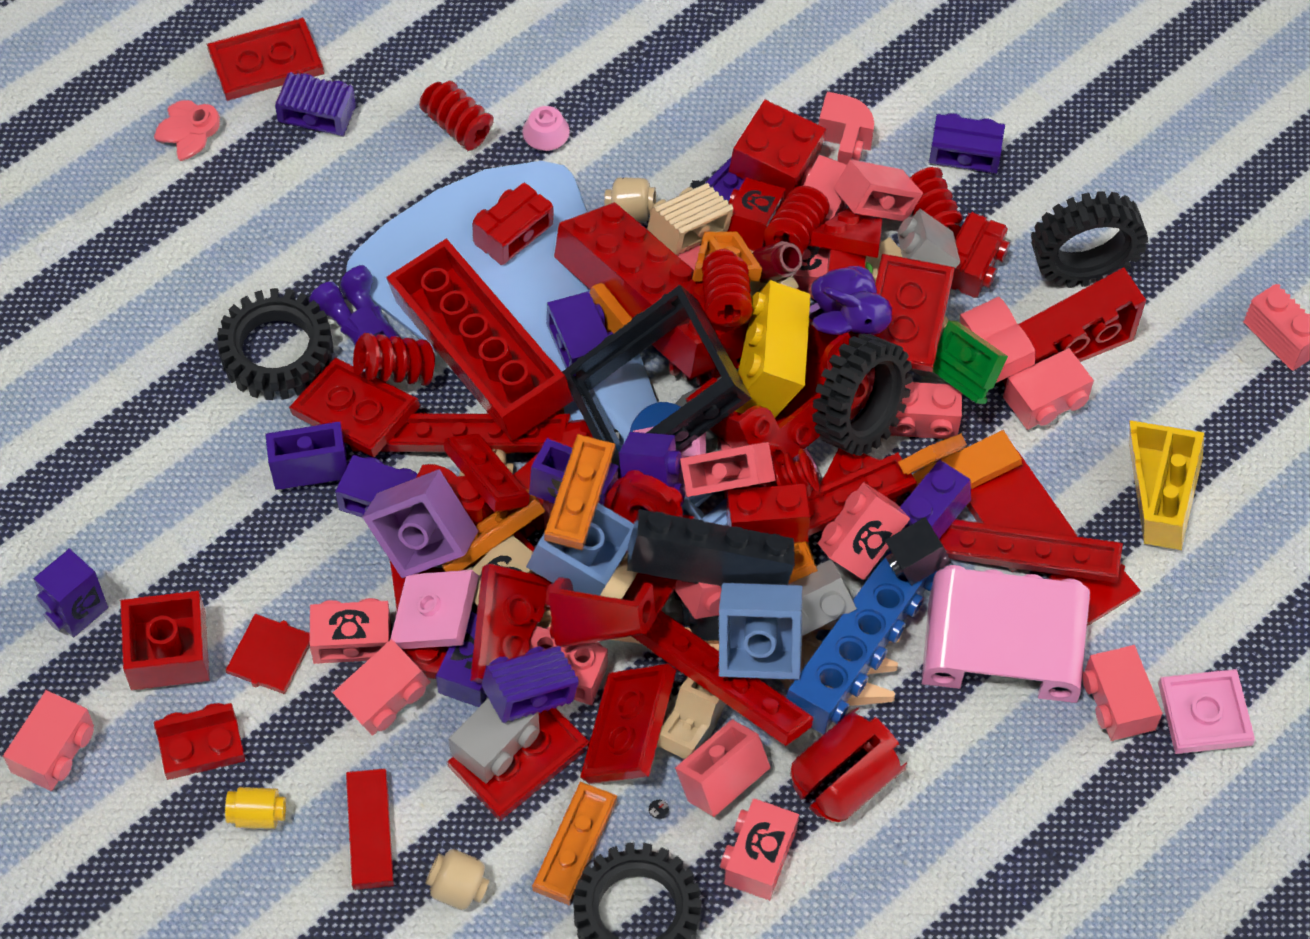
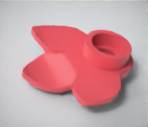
(188, 127)

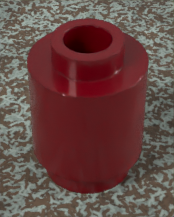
(778, 261)

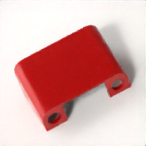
(794, 424)
(594, 618)

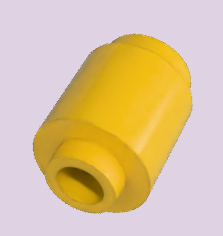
(255, 808)

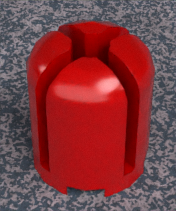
(849, 737)

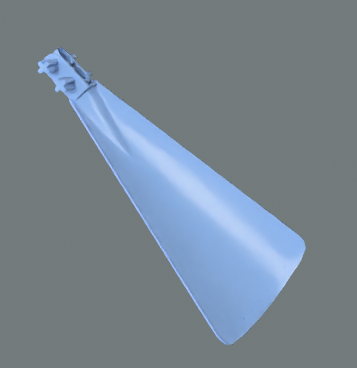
(520, 284)

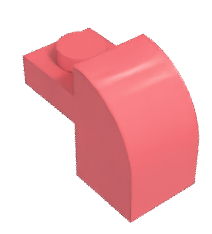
(847, 124)

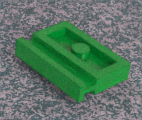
(968, 361)

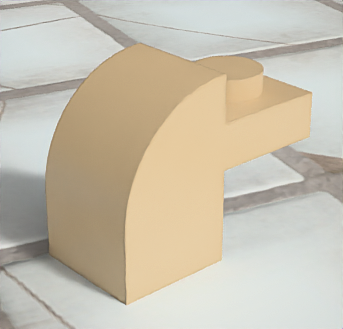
(691, 720)

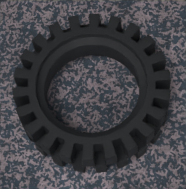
(1081, 217)
(259, 378)
(840, 388)
(637, 863)

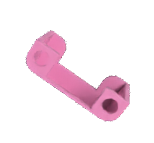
(1006, 629)

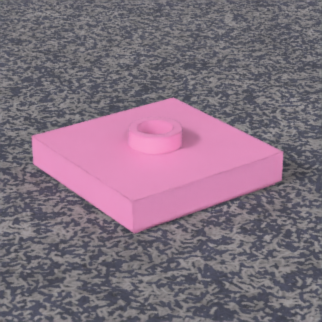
(434, 609)
(1206, 711)

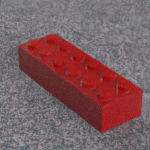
(638, 271)
(480, 339)

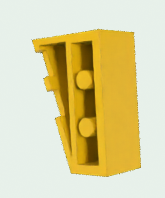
(775, 347)
(1165, 478)

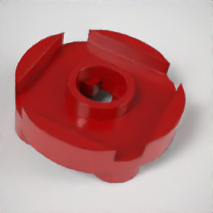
(644, 491)

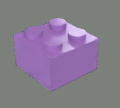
(420, 524)

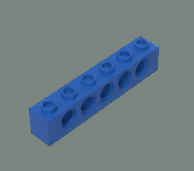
(880, 612)

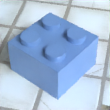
(596, 563)
(760, 631)

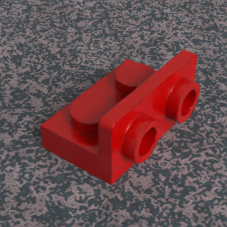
(199, 740)

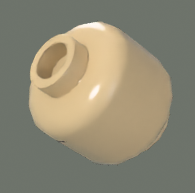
(633, 196)
(457, 879)

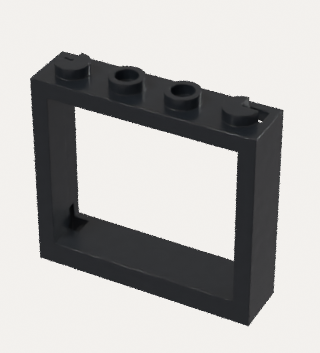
(633, 338)

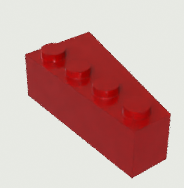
(1089, 320)

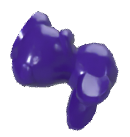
(850, 303)

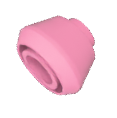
(545, 129)

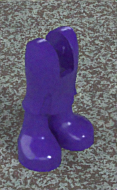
(356, 289)

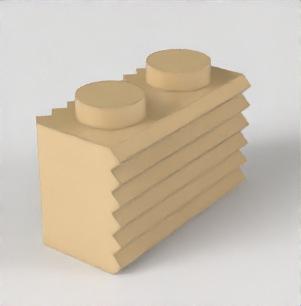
(685, 218)

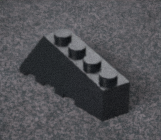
(707, 551)

